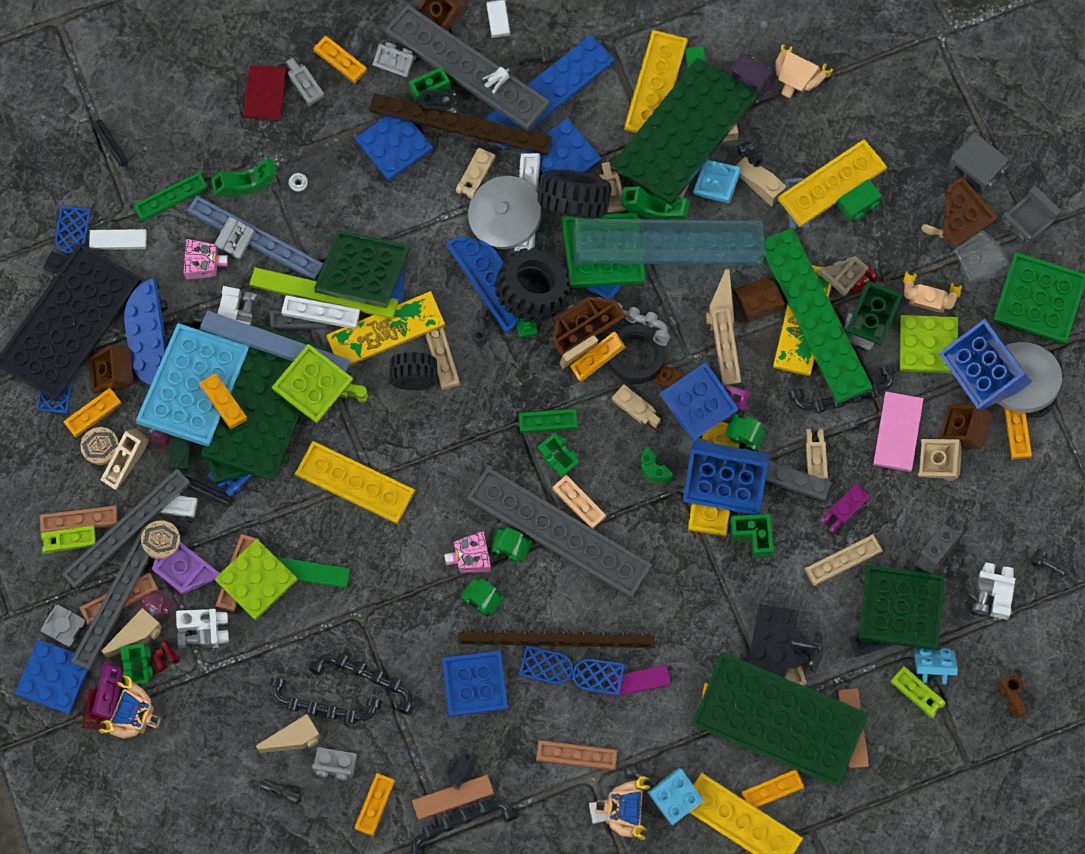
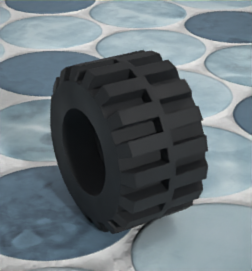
(413, 371)

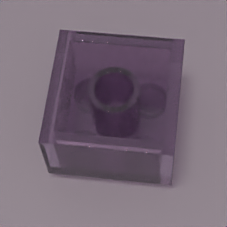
(752, 74)

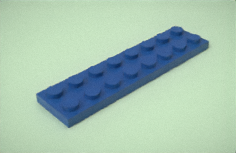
(565, 78)

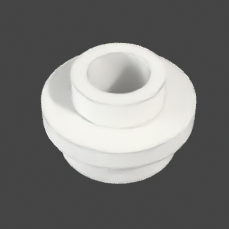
(298, 177)

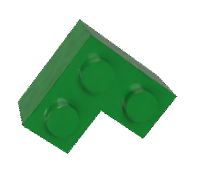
(754, 528)

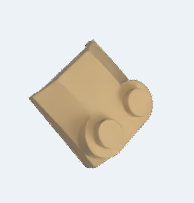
(940, 458)

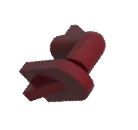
(869, 276)
(158, 664)

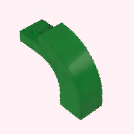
(244, 182)
(651, 207)

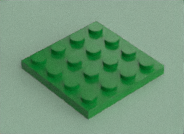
(599, 273)
(1040, 298)

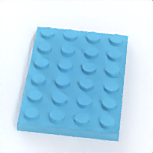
(175, 396)

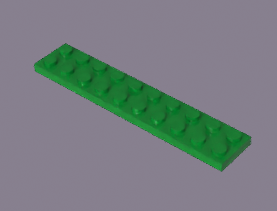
(815, 316)

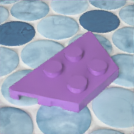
(184, 570)

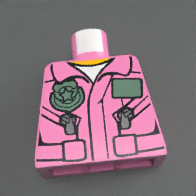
(202, 260)
(470, 554)

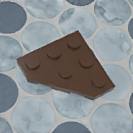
(964, 213)

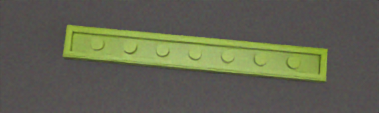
(304, 289)

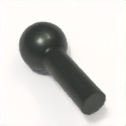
(632, 771)

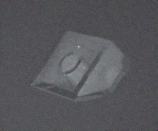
(981, 257)

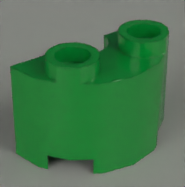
(746, 431)
(557, 455)
(653, 473)
(510, 543)
(482, 595)
(136, 663)

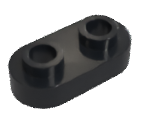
(435, 100)

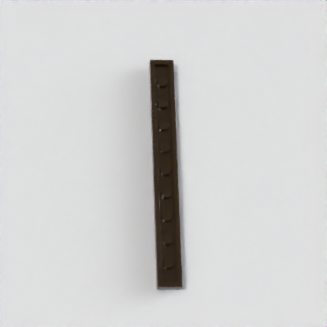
(461, 124)
(547, 638)

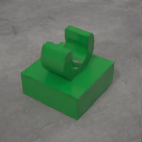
(526, 329)

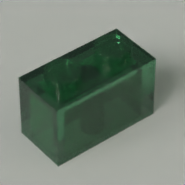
(180, 455)

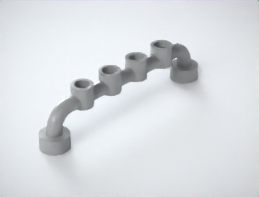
(661, 336)

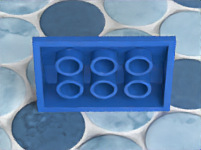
(984, 366)
(726, 477)

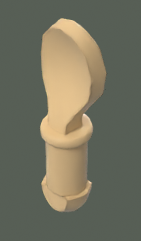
(932, 230)

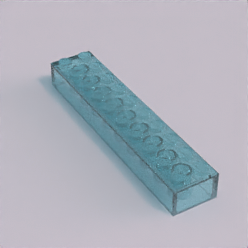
(668, 241)

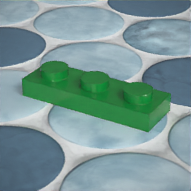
(548, 421)

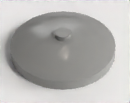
(505, 212)
(1045, 377)

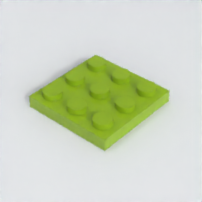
(923, 340)
(312, 383)
(256, 579)

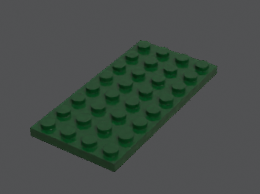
(684, 131)
(271, 420)
(780, 719)

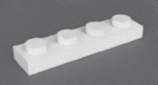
(320, 312)

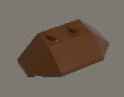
(585, 319)

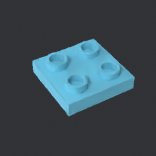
(717, 181)
(935, 662)
(675, 796)

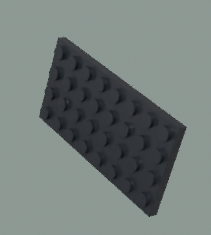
(68, 322)

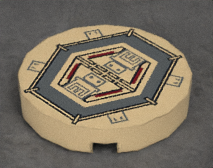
(99, 445)
(160, 539)

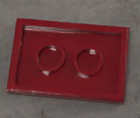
(265, 93)

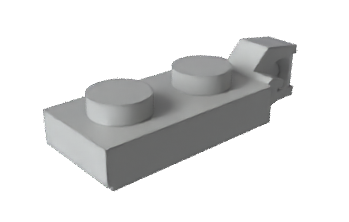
(304, 82)

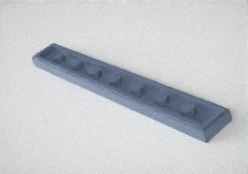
(260, 240)
(262, 339)

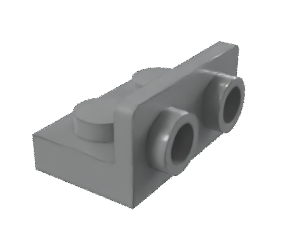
(394, 59)
(334, 763)

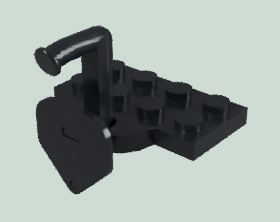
(777, 641)

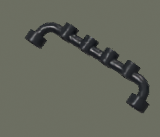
(820, 404)
(377, 677)
(330, 711)
(465, 817)

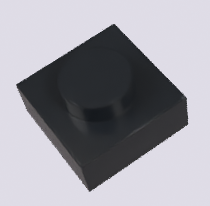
(55, 262)

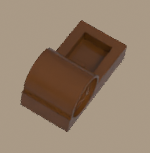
(668, 376)
(1015, 704)

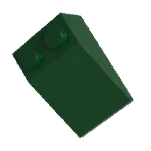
(874, 313)

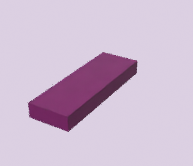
(642, 680)

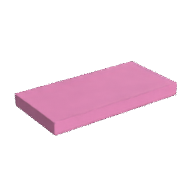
(898, 431)

